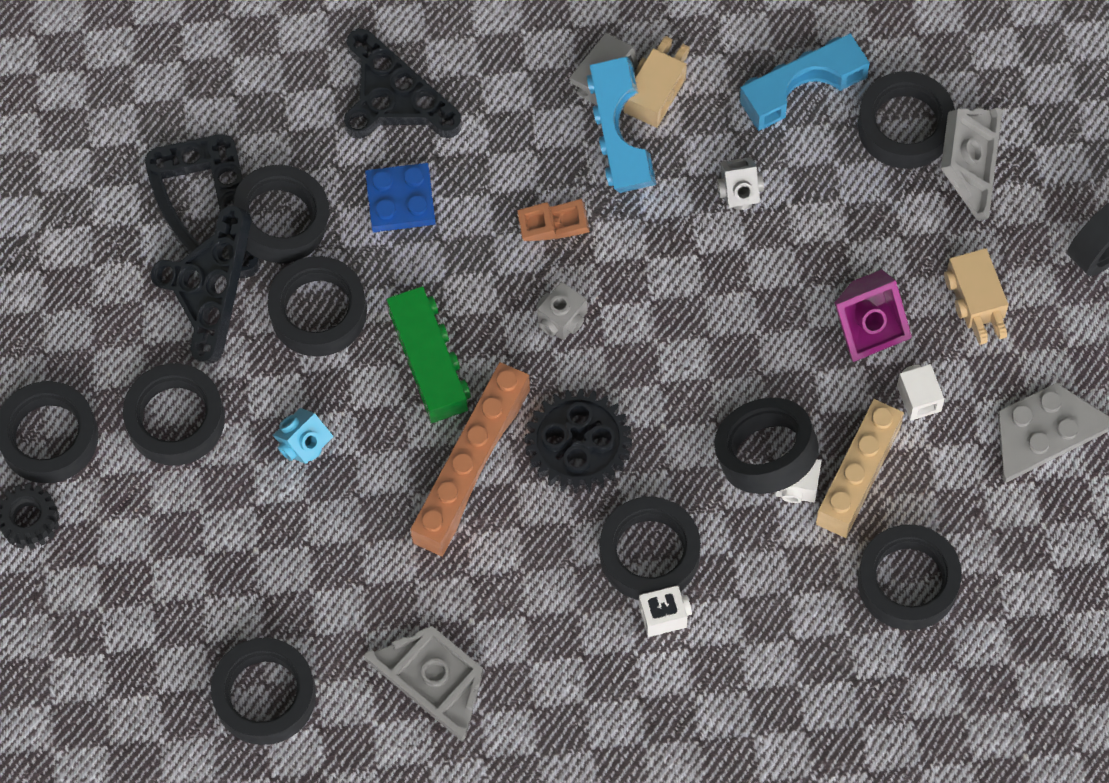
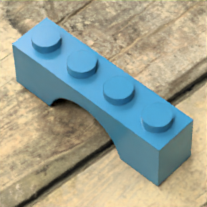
(836, 63)
(613, 86)

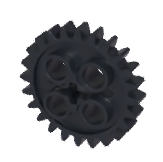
(598, 459)

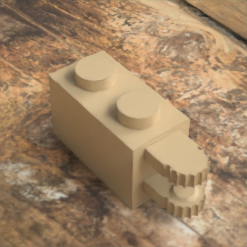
(657, 83)
(977, 293)

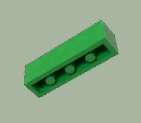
(427, 354)

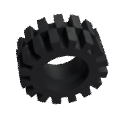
(36, 532)

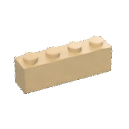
(859, 468)

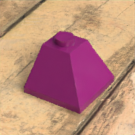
(872, 315)

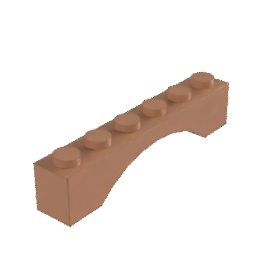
(449, 496)

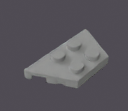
(972, 155)
(1045, 428)
(433, 676)

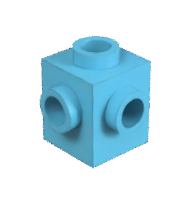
(302, 436)

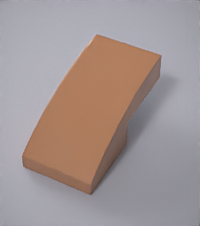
(554, 222)

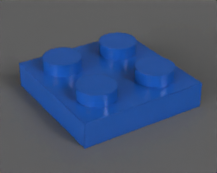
(400, 197)

